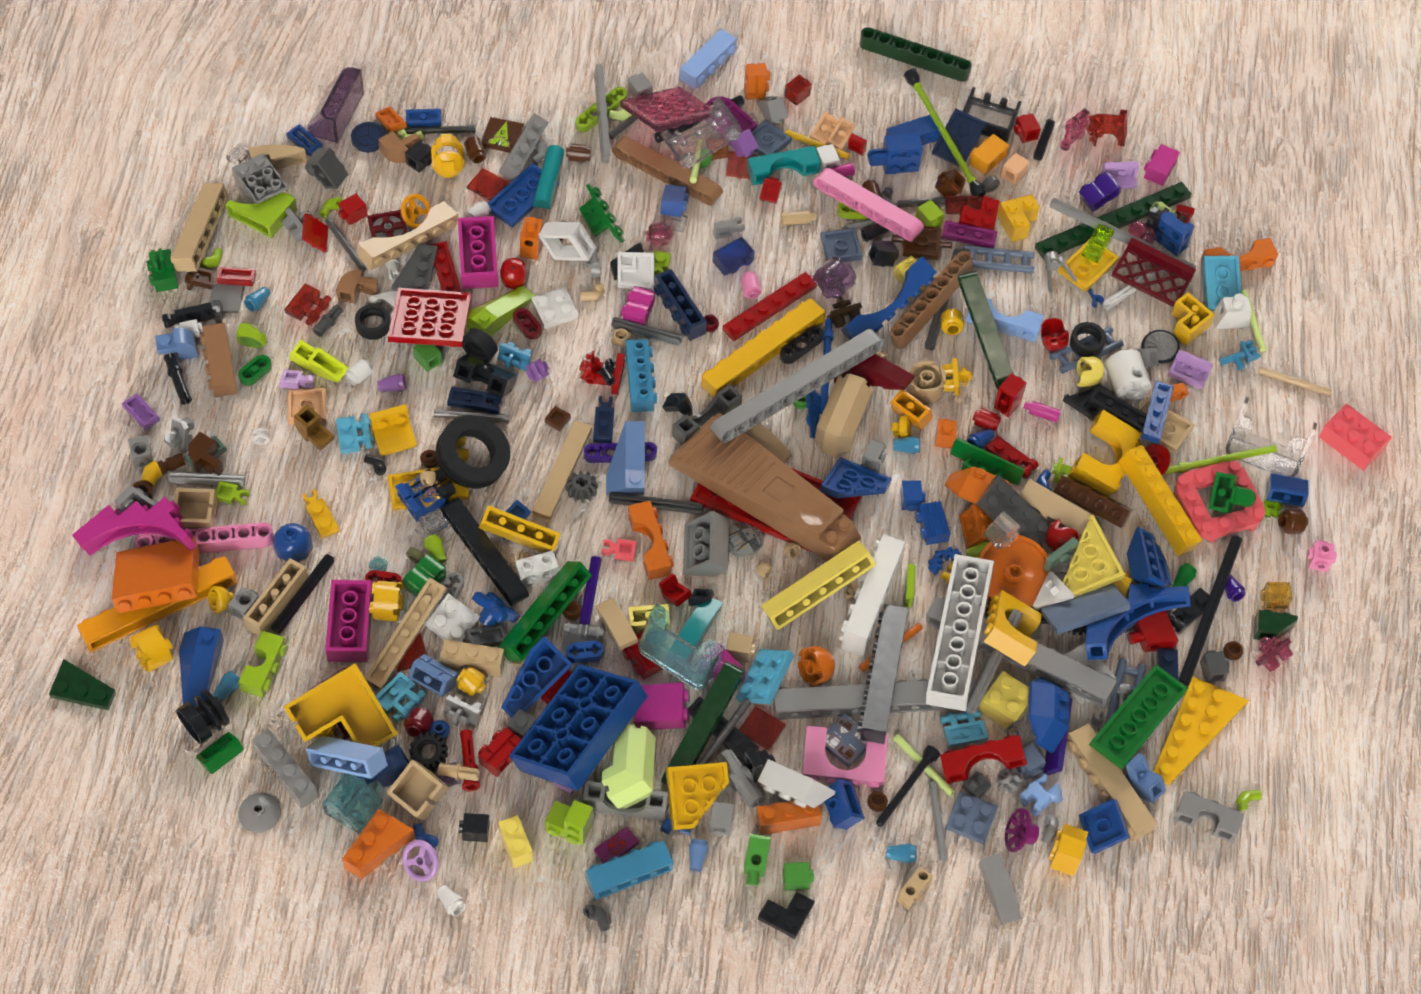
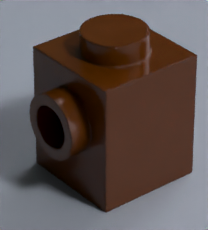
(950, 183)

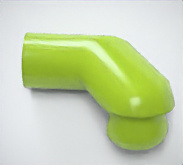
(212, 261)

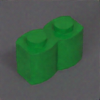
(418, 576)

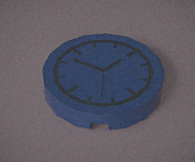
(366, 136)

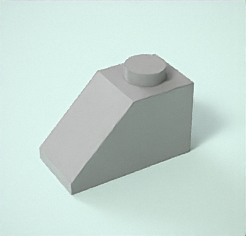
(773, 108)

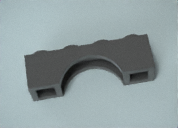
(722, 403)

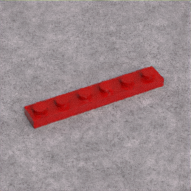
(769, 306)

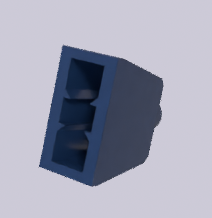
(396, 762)

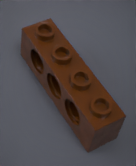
(1093, 500)

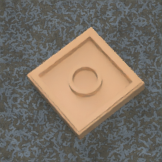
(301, 397)

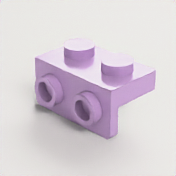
(1123, 173)
(1190, 369)

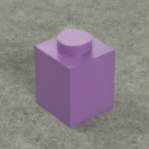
(744, 144)

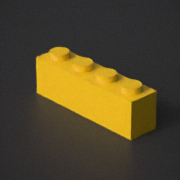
(519, 530)

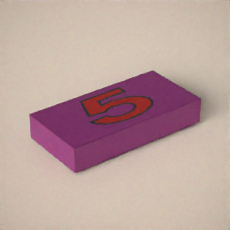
(616, 845)

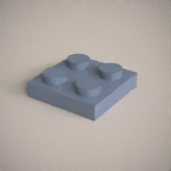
(971, 817)

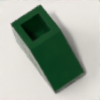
(1272, 624)

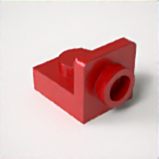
(771, 190)

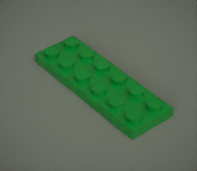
(1138, 717)

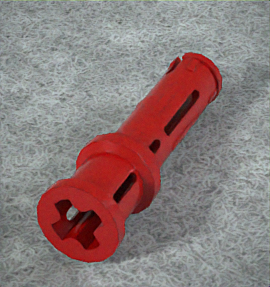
(468, 758)

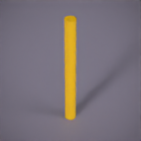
(812, 142)

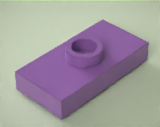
(141, 411)

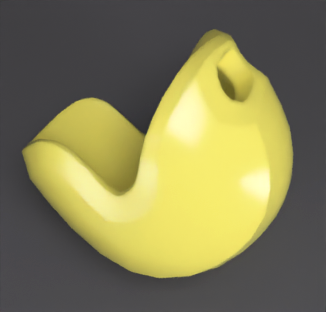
(1091, 372)

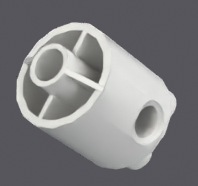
(1128, 375)

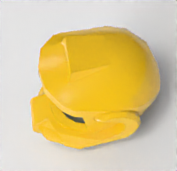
(447, 163)

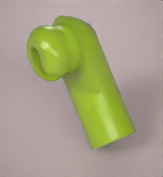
(329, 205)
(1247, 796)

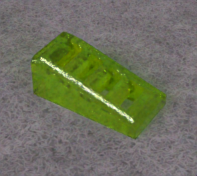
(1103, 233)

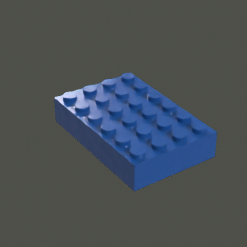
(578, 726)

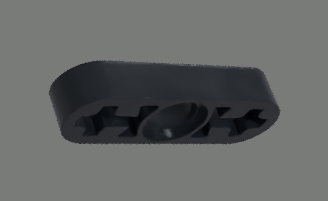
(799, 352)

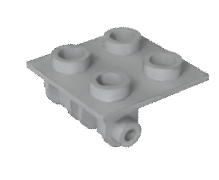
(581, 633)

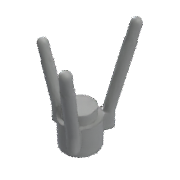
(1052, 263)

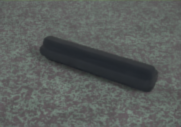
(1044, 139)

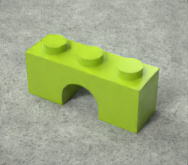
(259, 679)

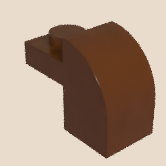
(201, 454)

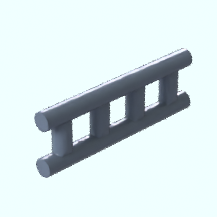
(1007, 266)
(1090, 340)
(1121, 670)

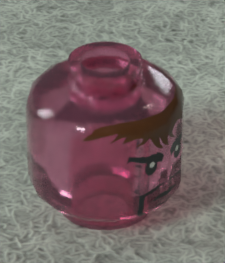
(659, 234)

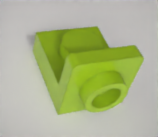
(1060, 469)

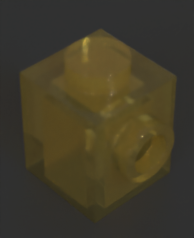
(1276, 595)

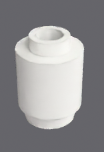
(480, 209)
(192, 325)
(359, 372)

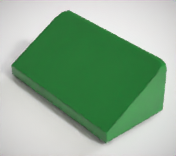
(220, 752)

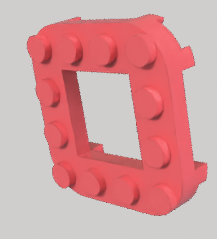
(1223, 525)

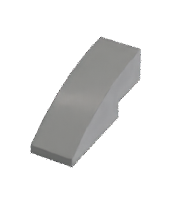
(999, 888)

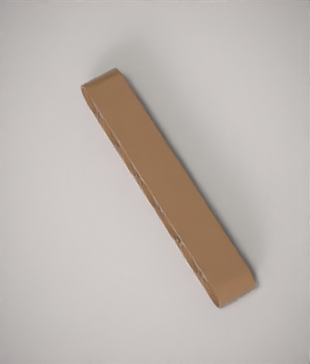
(666, 170)
(931, 300)

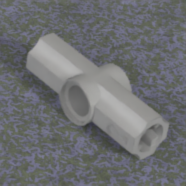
(741, 779)

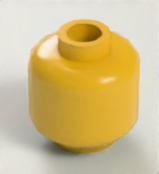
(952, 321)
(471, 681)

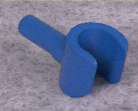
(1099, 298)
(667, 828)

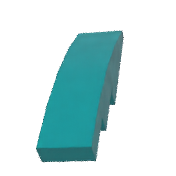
(700, 621)

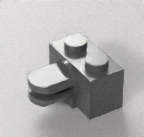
(326, 168)

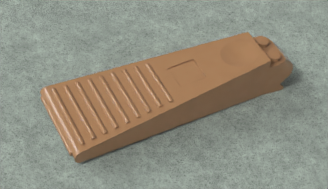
(766, 489)

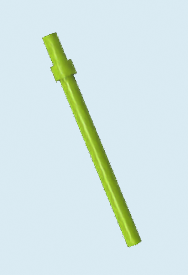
(1183, 467)

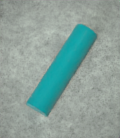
(549, 177)

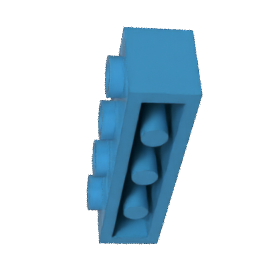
(639, 375)
(629, 869)

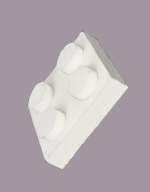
(554, 308)
(451, 619)

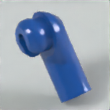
(1043, 478)
(421, 835)

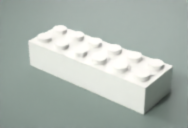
(871, 595)

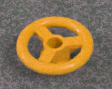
(411, 212)

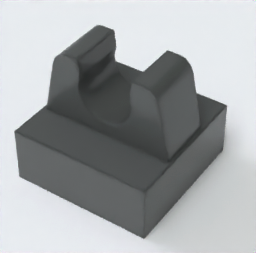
(977, 785)

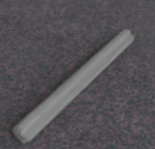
(989, 670)

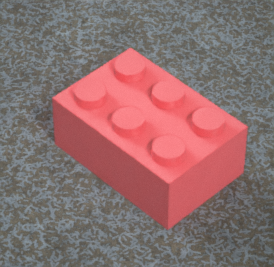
(1355, 436)

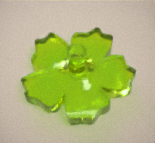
(1272, 509)

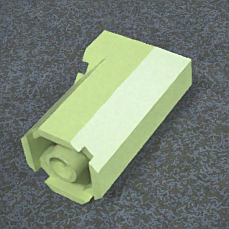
(631, 767)

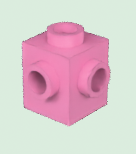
(1321, 555)

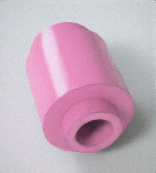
(750, 285)

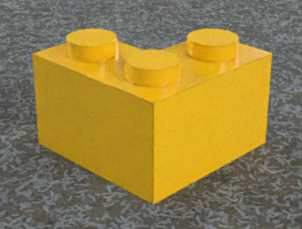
(1017, 214)
(1193, 318)
(1068, 849)

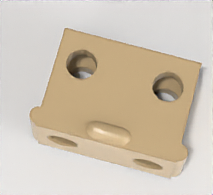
(915, 888)

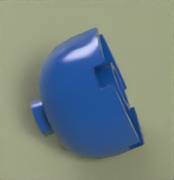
(292, 542)

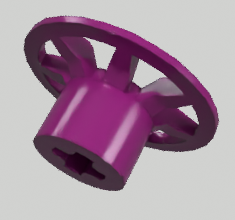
(1024, 830)

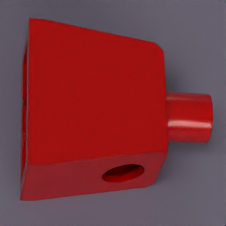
(1154, 633)

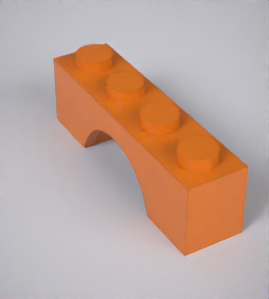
(1261, 255)
(644, 520)

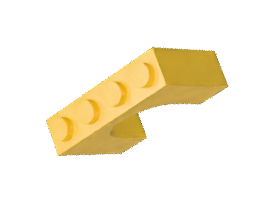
(1121, 439)
(1003, 635)

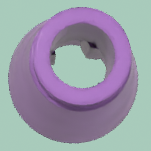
(394, 383)

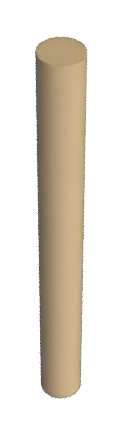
(1295, 381)

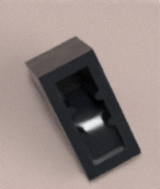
(756, 761)

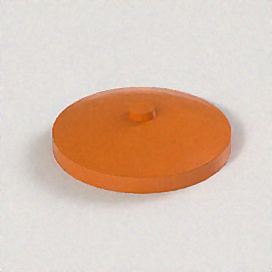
(1017, 569)

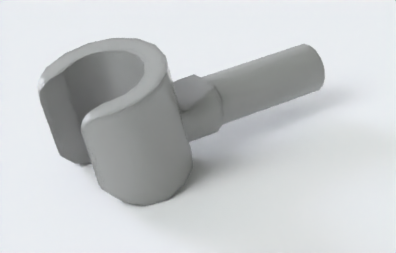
(1123, 689)
(1098, 722)

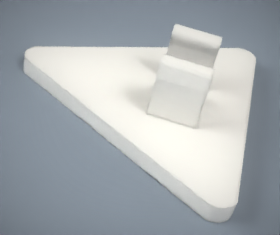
(1052, 592)

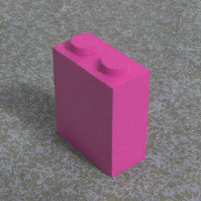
(663, 707)

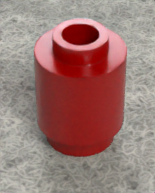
(986, 419)

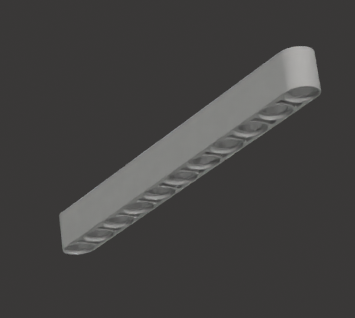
(797, 386)

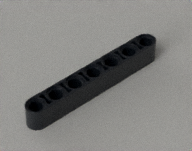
(484, 552)

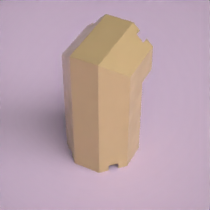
(843, 415)

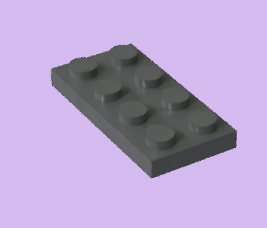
(1002, 497)

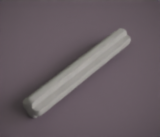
(205, 478)

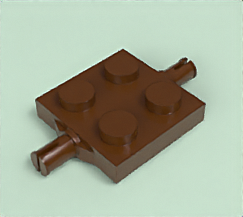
(925, 244)

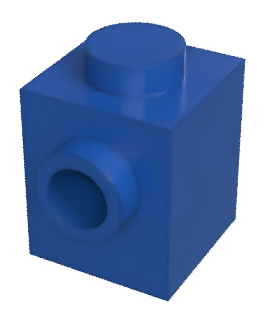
(911, 495)

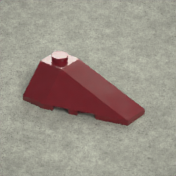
(881, 373)

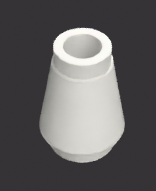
(451, 901)

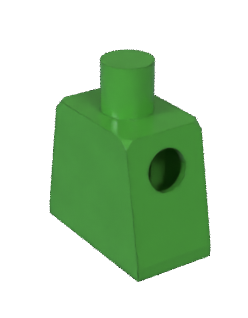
(756, 852)

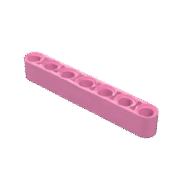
(868, 204)
(216, 534)

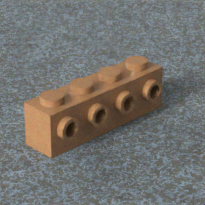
(219, 360)

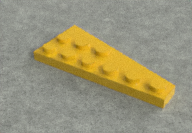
(1198, 721)

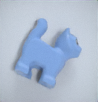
(1039, 796)

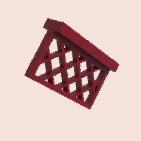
(1158, 259)

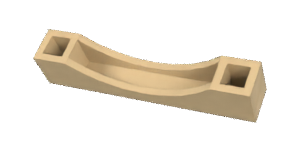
(379, 251)

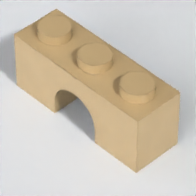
(486, 658)

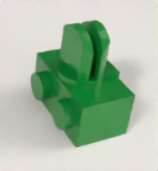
(162, 269)
(1227, 493)

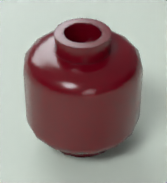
(418, 721)

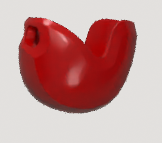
(515, 277)
(1053, 334)
(1059, 536)

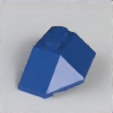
(1147, 560)
(1048, 713)

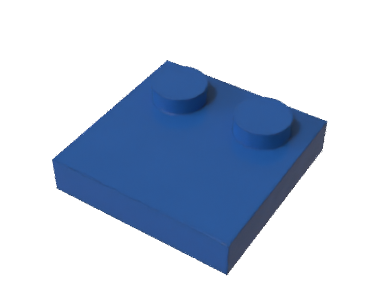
(1104, 826)

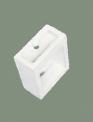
(582, 244)

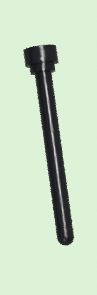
(930, 755)

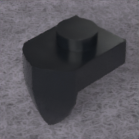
(678, 403)

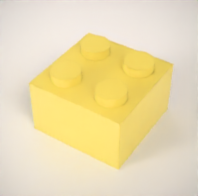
(1005, 700)

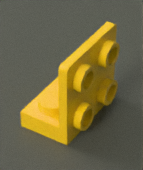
(392, 430)

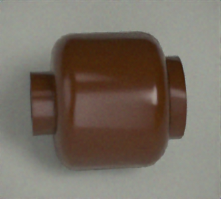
(1293, 521)

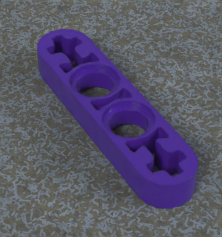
(596, 458)

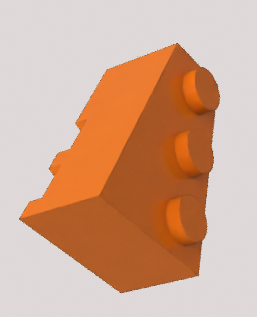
(376, 843)

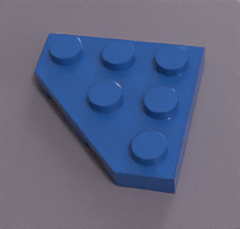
(853, 480)

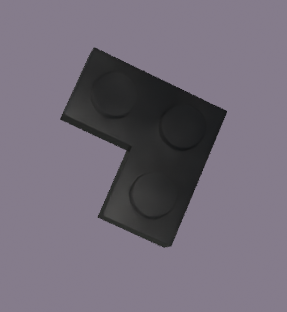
(787, 920)

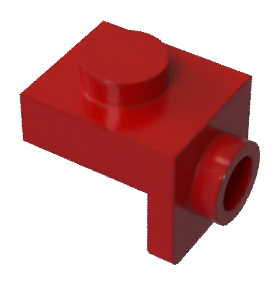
(674, 591)

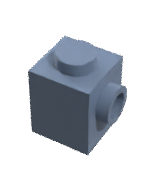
(1035, 762)

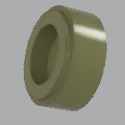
(414, 554)

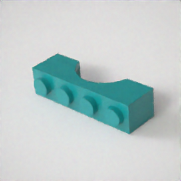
(801, 160)

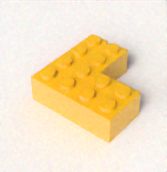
(344, 699)

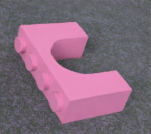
(818, 767)

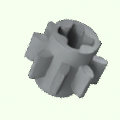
(1009, 780)

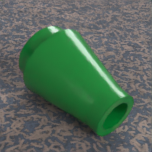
(1185, 575)

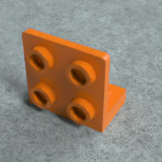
(974, 524)

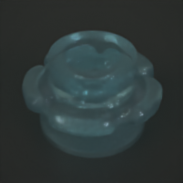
(378, 560)

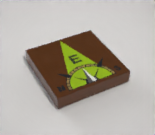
(501, 134)

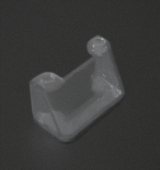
(704, 137)

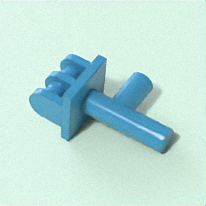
(1248, 354)

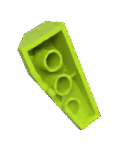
(498, 311)

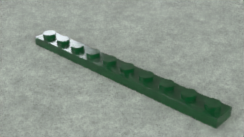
(1118, 218)

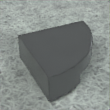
(218, 307)

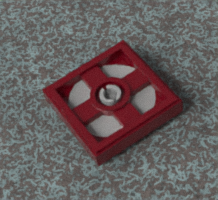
(387, 224)

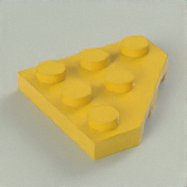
(693, 791)

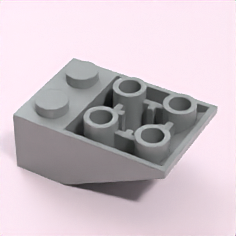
(258, 179)

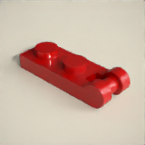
(1007, 452)

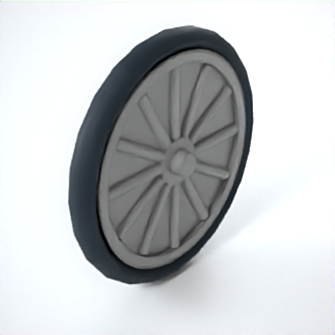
(1165, 342)

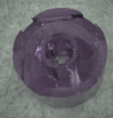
(834, 278)

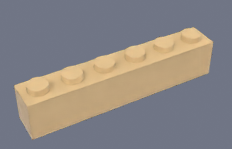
(199, 227)
(1110, 782)

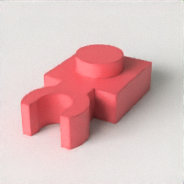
(622, 549)

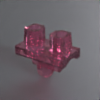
(1268, 658)

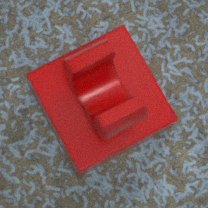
(1184, 211)

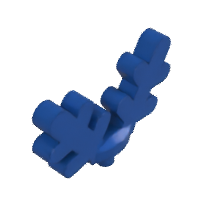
(935, 563)

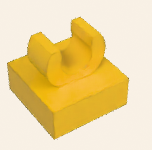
(902, 428)

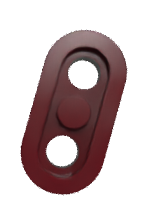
(527, 325)

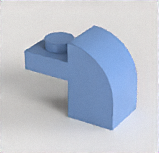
(179, 341)
(1144, 782)

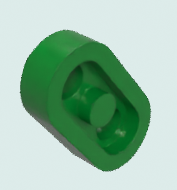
(254, 370)

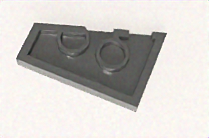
(418, 269)

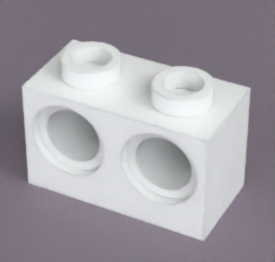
(537, 568)

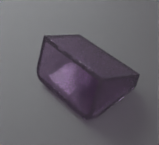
(337, 105)

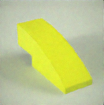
(317, 362)

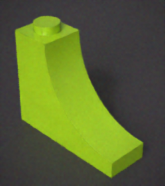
(264, 216)

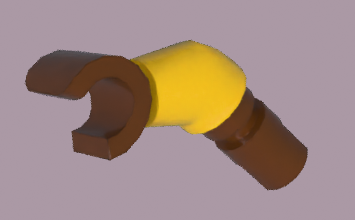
(155, 470)

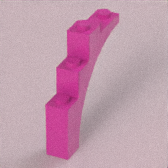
(137, 519)

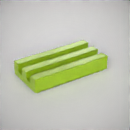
(909, 585)

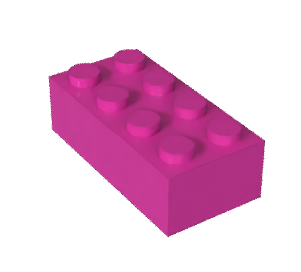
(477, 252)
(349, 621)

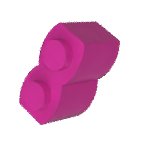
(638, 305)

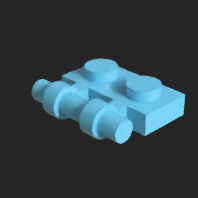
(348, 436)
(395, 692)
(964, 733)

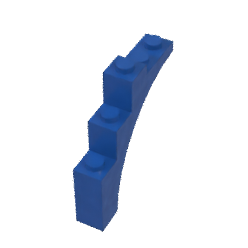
(1143, 603)

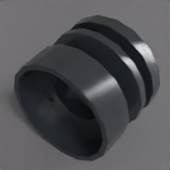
(205, 714)

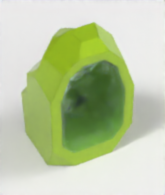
(250, 336)

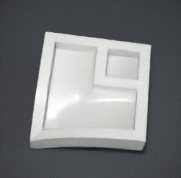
(635, 270)

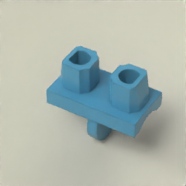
(513, 356)

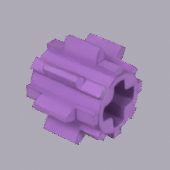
(537, 370)

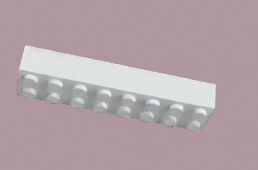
(959, 633)

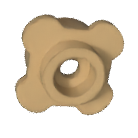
(620, 333)

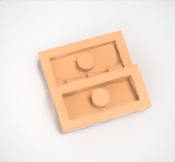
(832, 131)

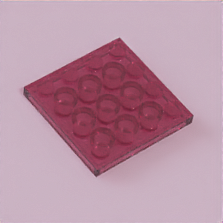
(667, 108)

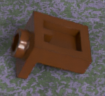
(201, 278)

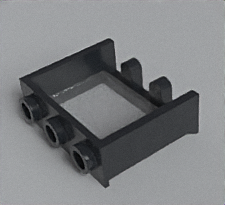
(999, 117)

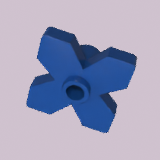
(494, 609)

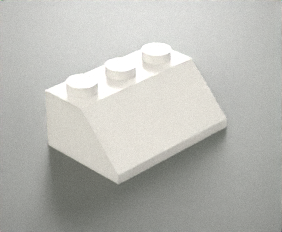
(793, 785)

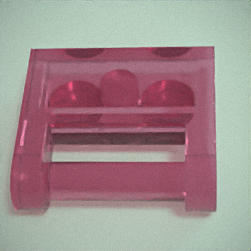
(1075, 129)

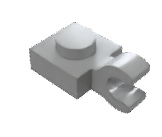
(726, 228)

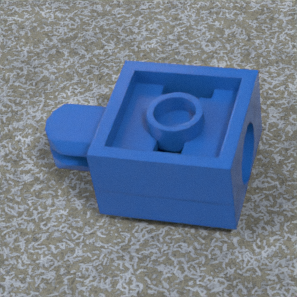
(899, 153)

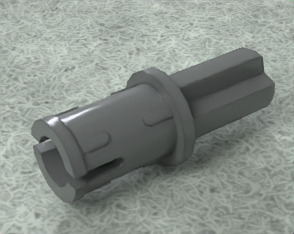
(327, 320)

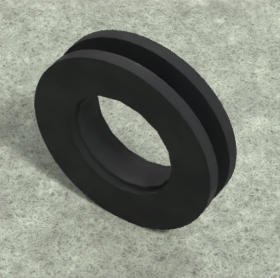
(456, 468)

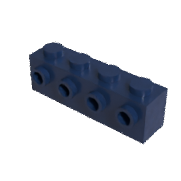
(680, 305)

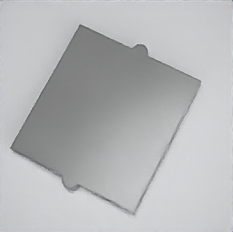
(229, 296)

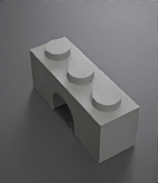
(1226, 819)

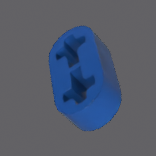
(585, 652)

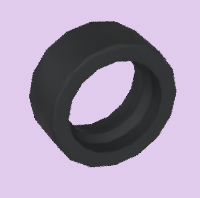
(372, 310)
(1092, 329)
(479, 345)

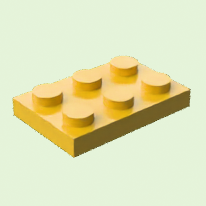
(1086, 270)

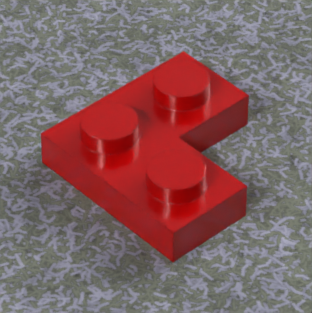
(982, 218)

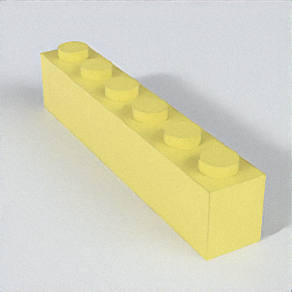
(818, 585)

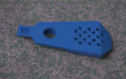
(813, 406)

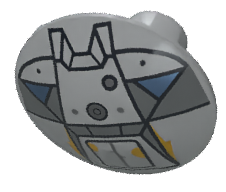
(744, 539)

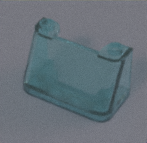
(677, 655)

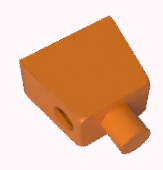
(530, 232)

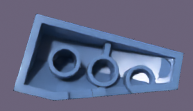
(627, 465)

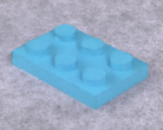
(1220, 278)
(765, 676)

